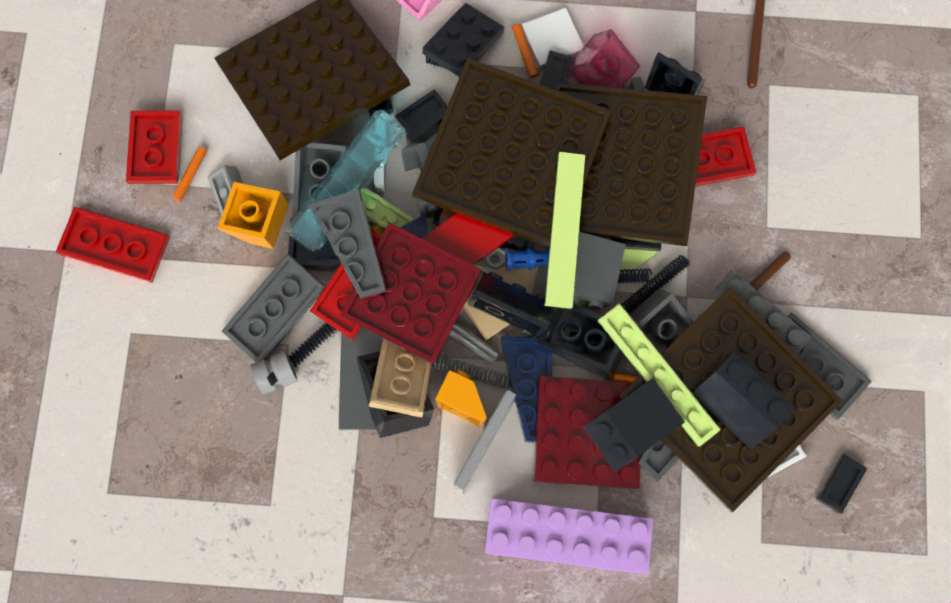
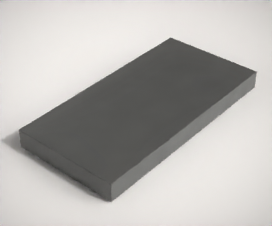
(274, 309)
(832, 369)
(353, 404)

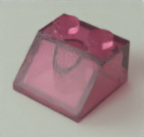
(604, 62)

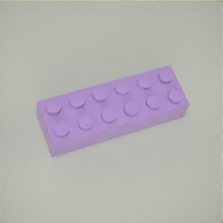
(569, 536)

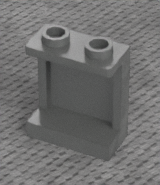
(414, 157)
(597, 270)

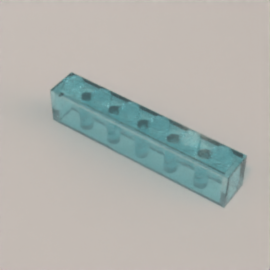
(348, 174)

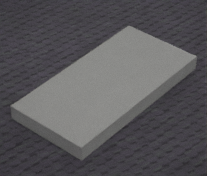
(484, 441)

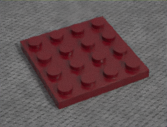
(422, 294)
(562, 444)

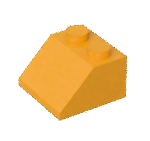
(254, 214)
(461, 398)

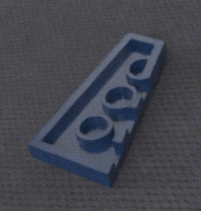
(524, 365)

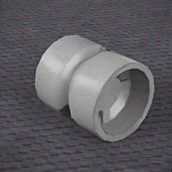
(283, 372)

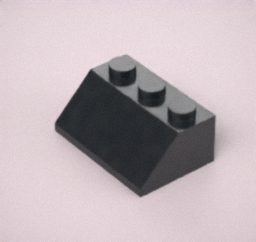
(511, 304)
(742, 400)

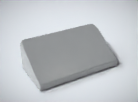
(221, 184)

